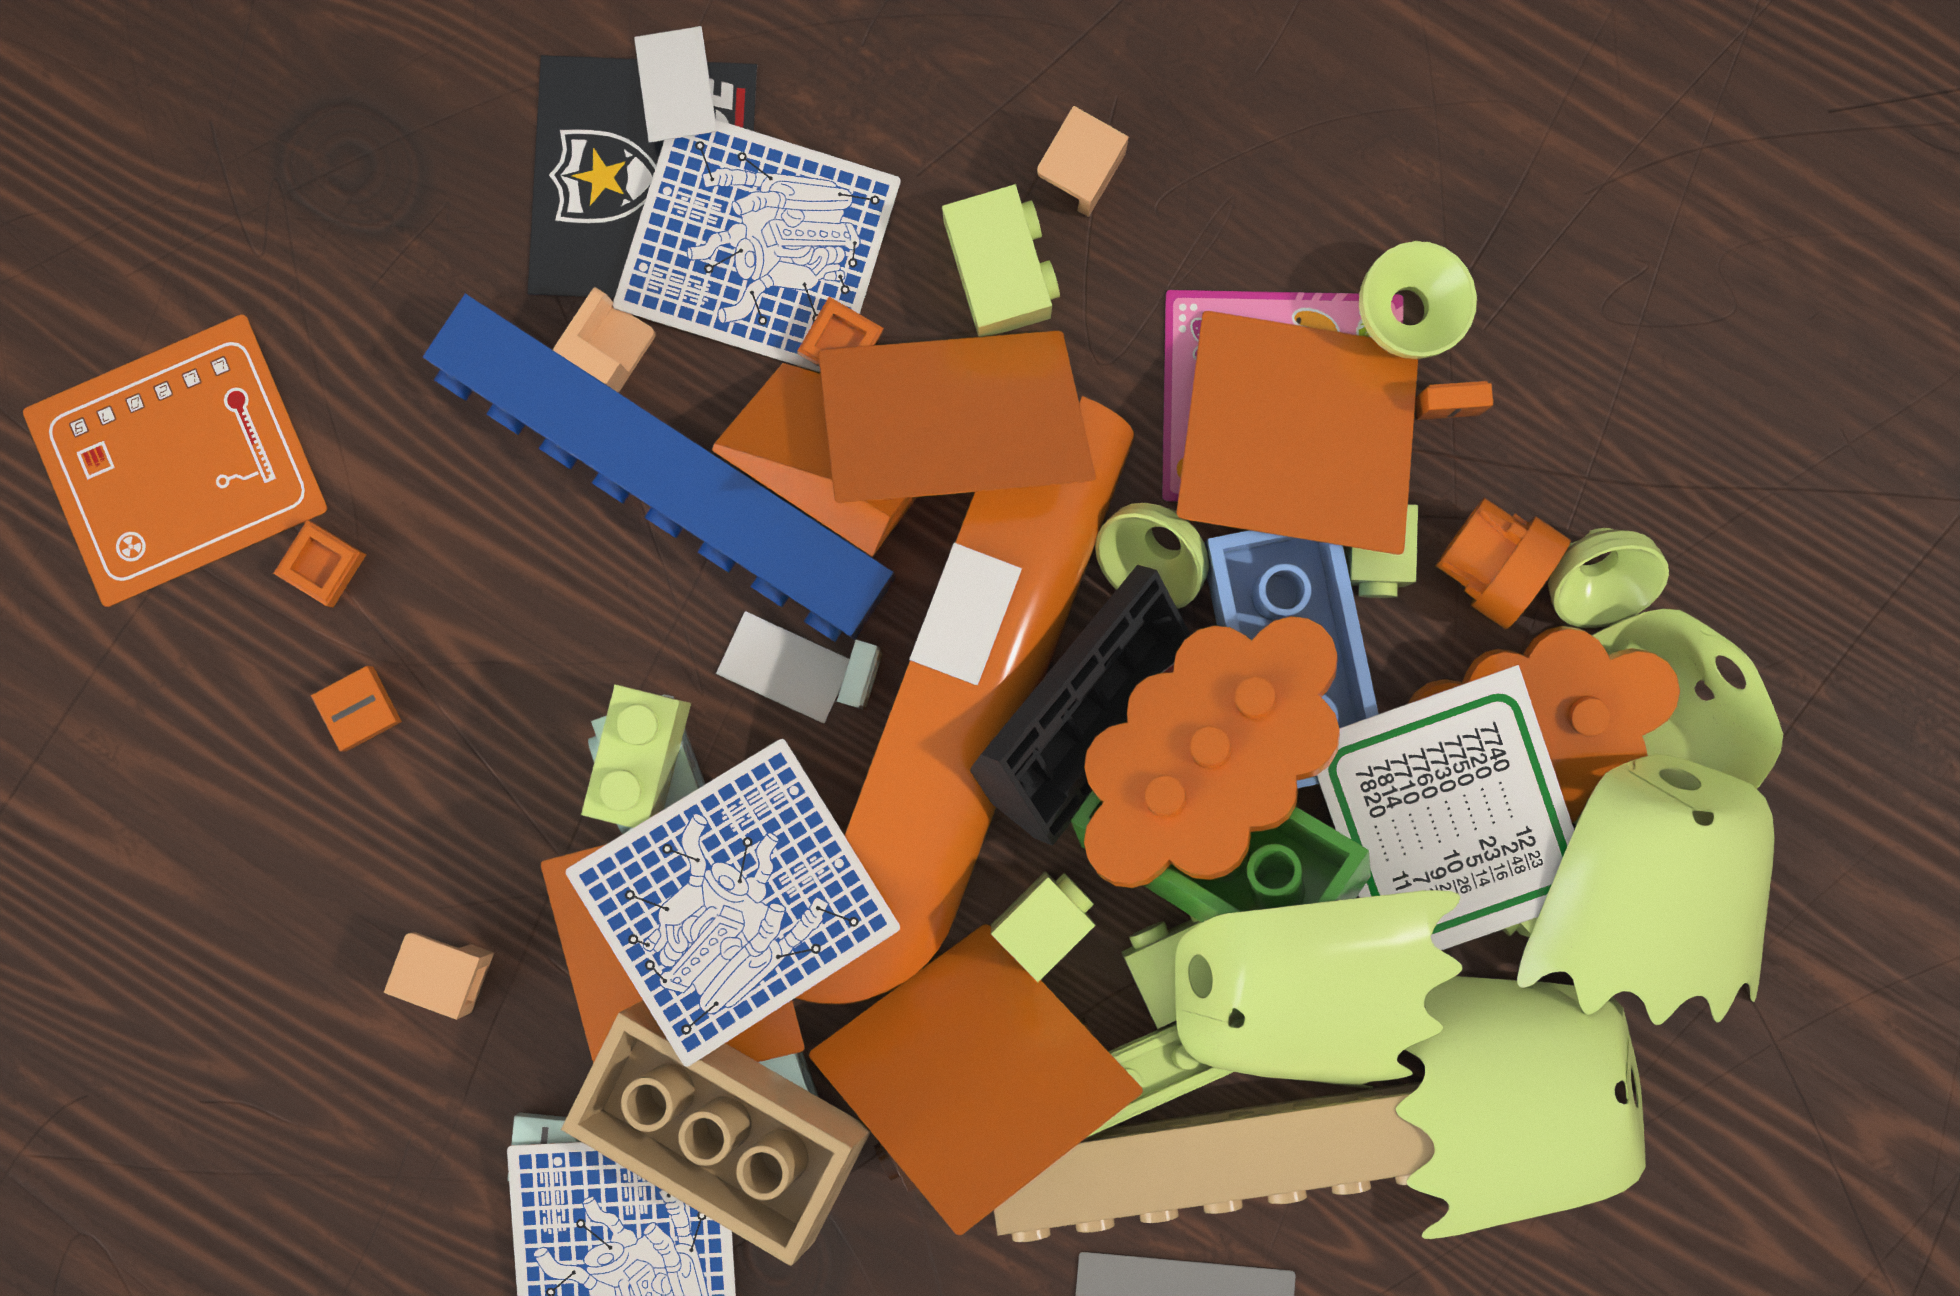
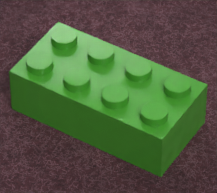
(1283, 868)

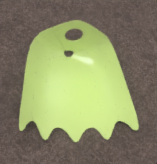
(1730, 732)
(1656, 897)
(1321, 987)
(1523, 1103)

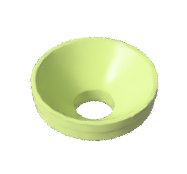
(1441, 284)
(1129, 541)
(1611, 588)

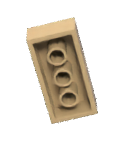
(718, 1134)

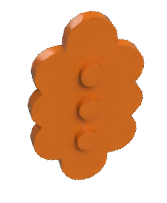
(1585, 703)
(1211, 752)

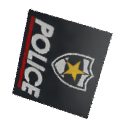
(600, 166)

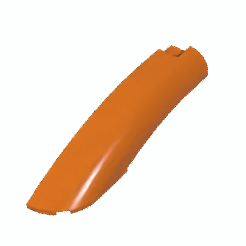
(920, 804)

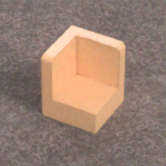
(1083, 158)
(605, 340)
(438, 975)

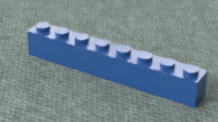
(659, 467)

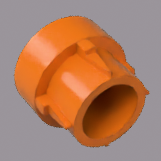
(1502, 560)

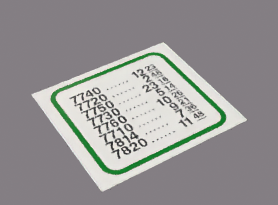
(1455, 802)

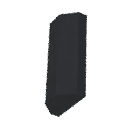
(1039, 756)

